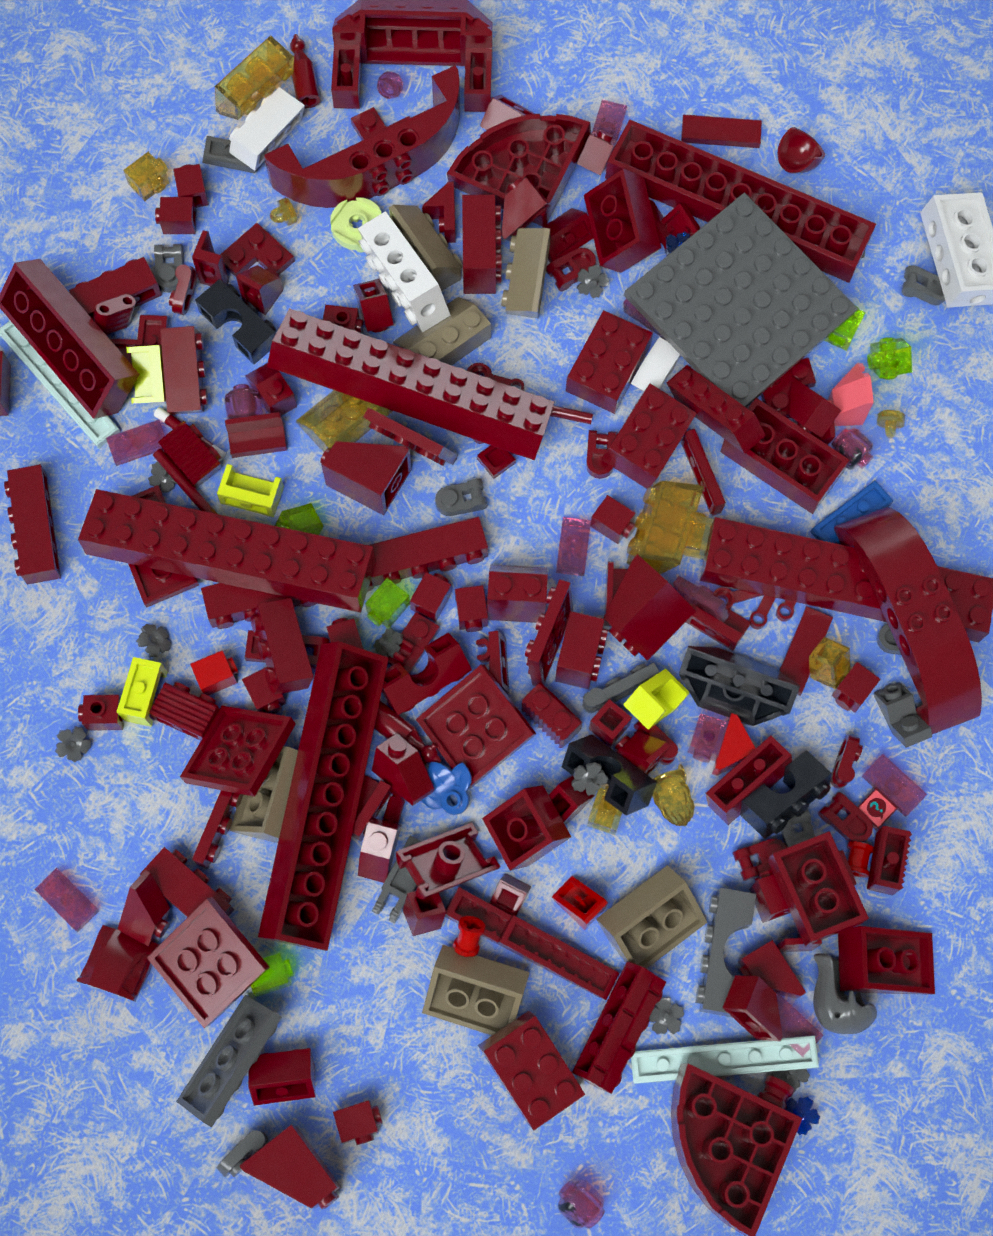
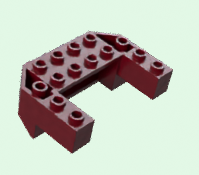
(412, 35)

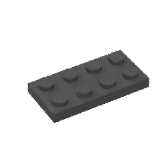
(228, 1060)

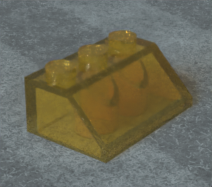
(253, 79)
(337, 419)
(665, 524)

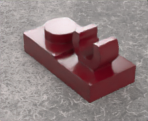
(416, 636)
(496, 656)

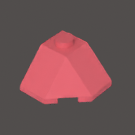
(853, 397)

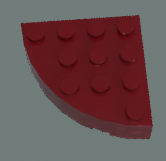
(522, 148)
(729, 1145)

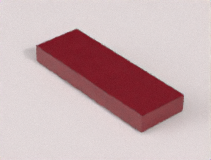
(721, 131)
(703, 472)
(808, 635)

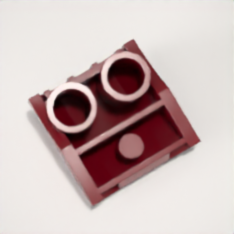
(117, 963)

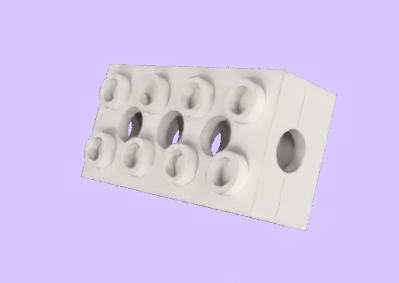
(961, 247)
(400, 264)

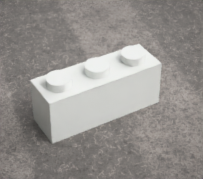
(266, 128)

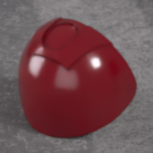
(799, 152)

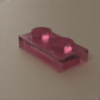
(135, 442)
(67, 900)

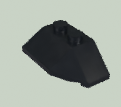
(736, 685)

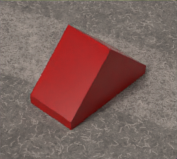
(734, 747)
(579, 902)

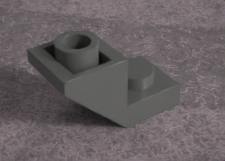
(901, 716)

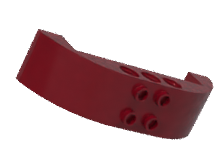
(377, 162)
(918, 615)

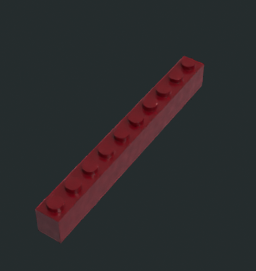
(396, 559)

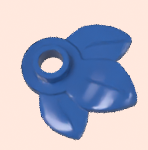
(448, 783)

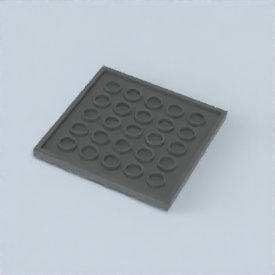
(740, 301)

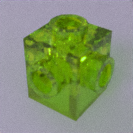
(890, 358)

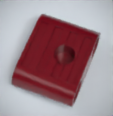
(114, 313)

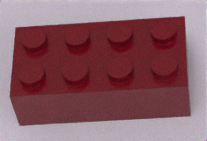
(790, 459)

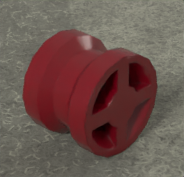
(776, 1091)

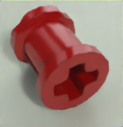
(859, 858)
(470, 931)

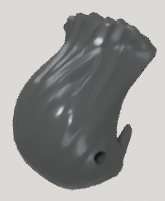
(832, 1006)

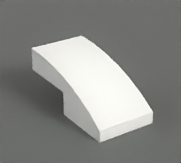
(656, 365)

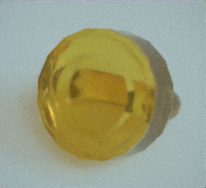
(287, 212)
(890, 421)

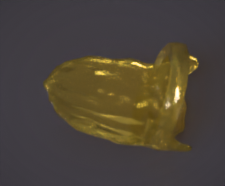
(674, 797)

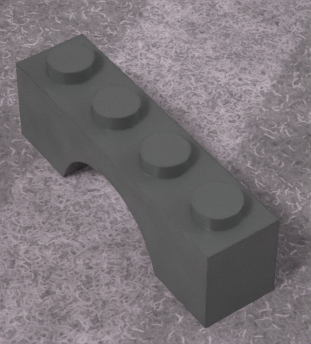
(732, 912)

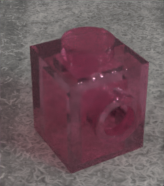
(707, 738)

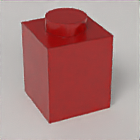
(214, 672)

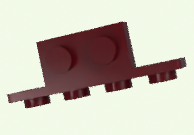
(674, 222)

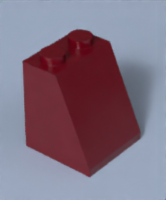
(367, 472)
(516, 593)
(646, 610)
(294, 1169)

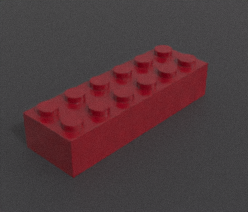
(67, 338)

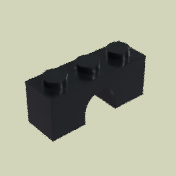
(222, 304)
(628, 785)
(771, 811)

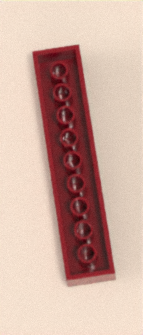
(709, 184)
(410, 383)
(228, 550)
(822, 574)
(323, 797)

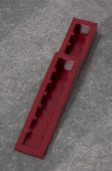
(534, 944)

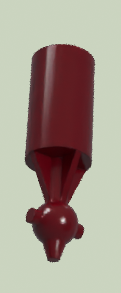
(304, 75)
(390, 723)

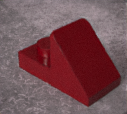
(441, 207)

